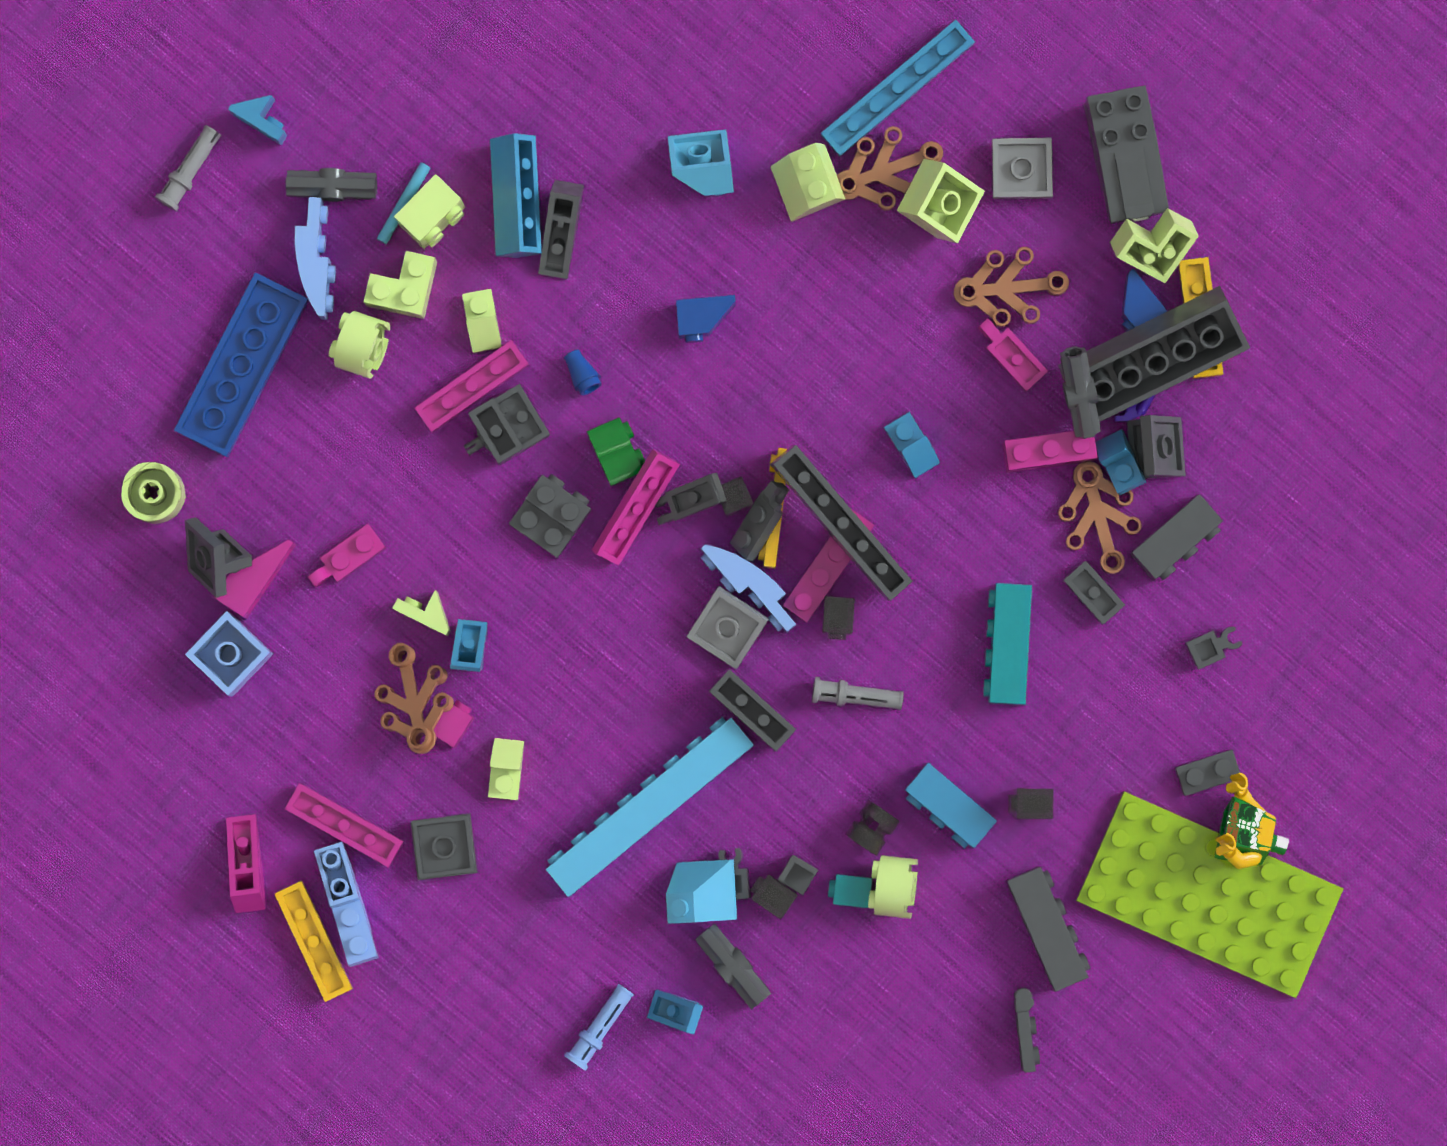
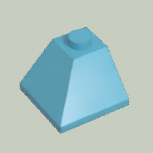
(702, 161)
(702, 892)

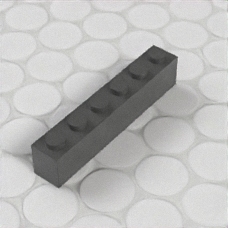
(841, 522)

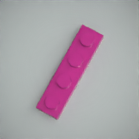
(471, 386)
(635, 507)
(819, 578)
(344, 825)

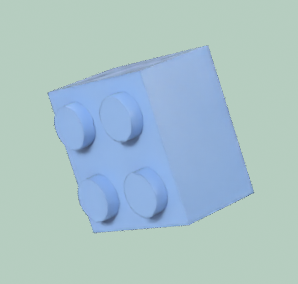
(229, 654)

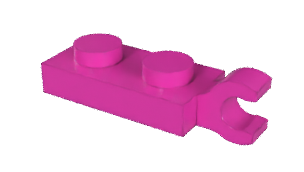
(1013, 355)
(348, 556)

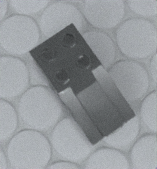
(1126, 154)

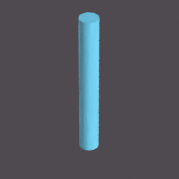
(410, 190)

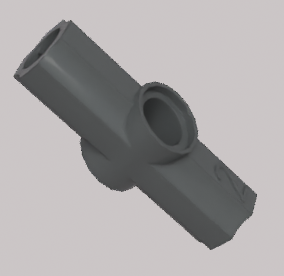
(331, 184)
(1080, 392)
(733, 966)

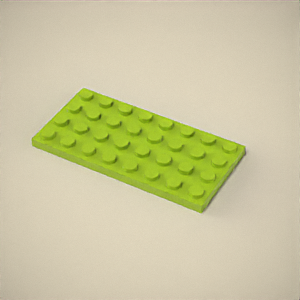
(1165, 881)

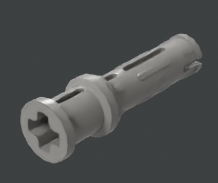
(181, 179)
(843, 693)

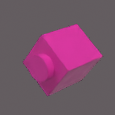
(454, 724)

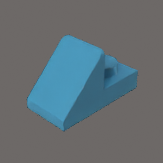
(253, 114)
(912, 445)
(1118, 458)
(469, 645)
(675, 1011)

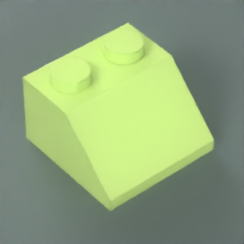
(807, 181)

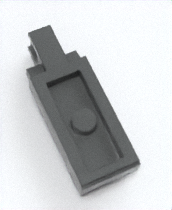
(760, 521)

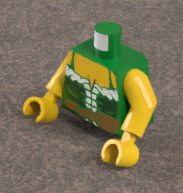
(1246, 829)

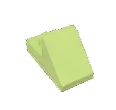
(481, 320)
(432, 616)
(506, 769)

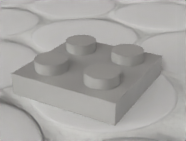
(1022, 168)
(727, 627)

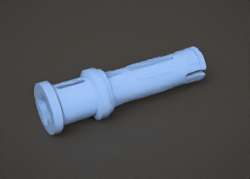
(592, 1038)

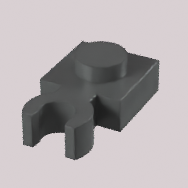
(1208, 648)
(741, 875)

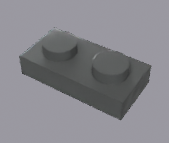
(1094, 592)
(1207, 772)

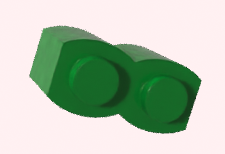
(615, 451)

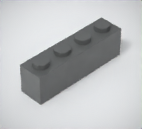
(1047, 928)

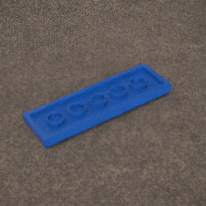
(241, 364)

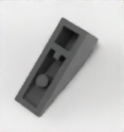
(560, 228)

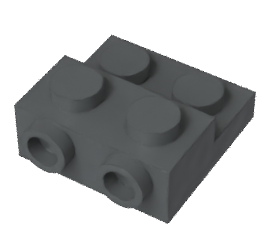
(551, 514)

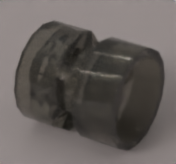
(865, 836)

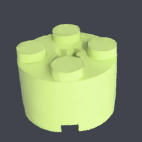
(360, 344)
(170, 493)
(894, 886)

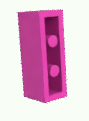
(1048, 451)

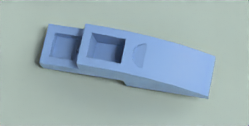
(314, 270)
(741, 575)
(346, 904)

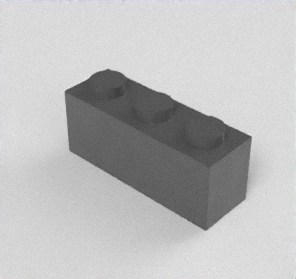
(1177, 538)
(752, 710)

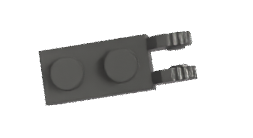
(691, 498)
(1025, 1029)

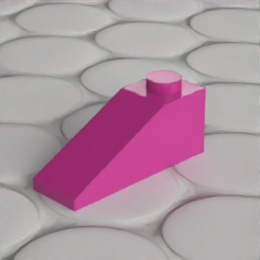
(250, 583)
(245, 864)

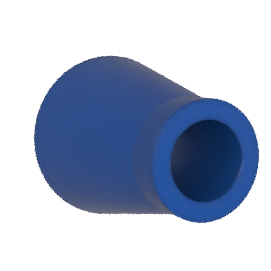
(582, 373)

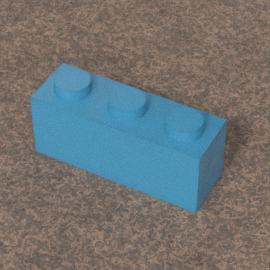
(949, 806)

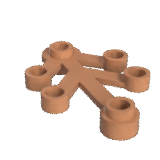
(882, 171)
(1006, 288)
(1097, 512)
(414, 702)

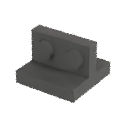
(1158, 445)
(213, 556)

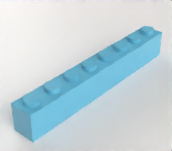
(649, 807)

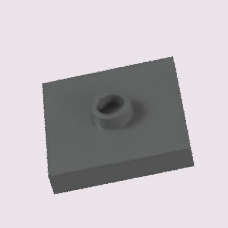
(444, 846)

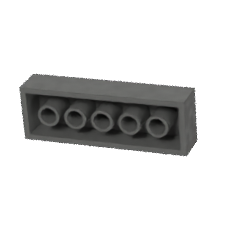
(1164, 352)

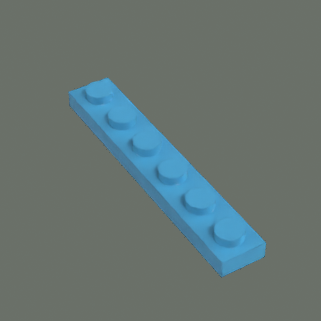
(897, 88)

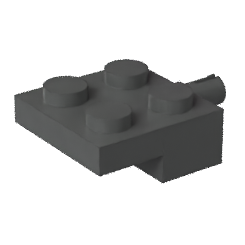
(507, 425)

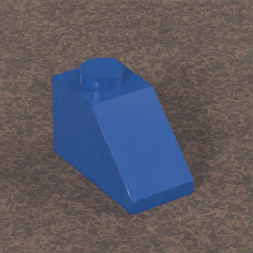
(1138, 302)
(701, 316)

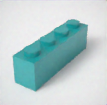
(1009, 644)

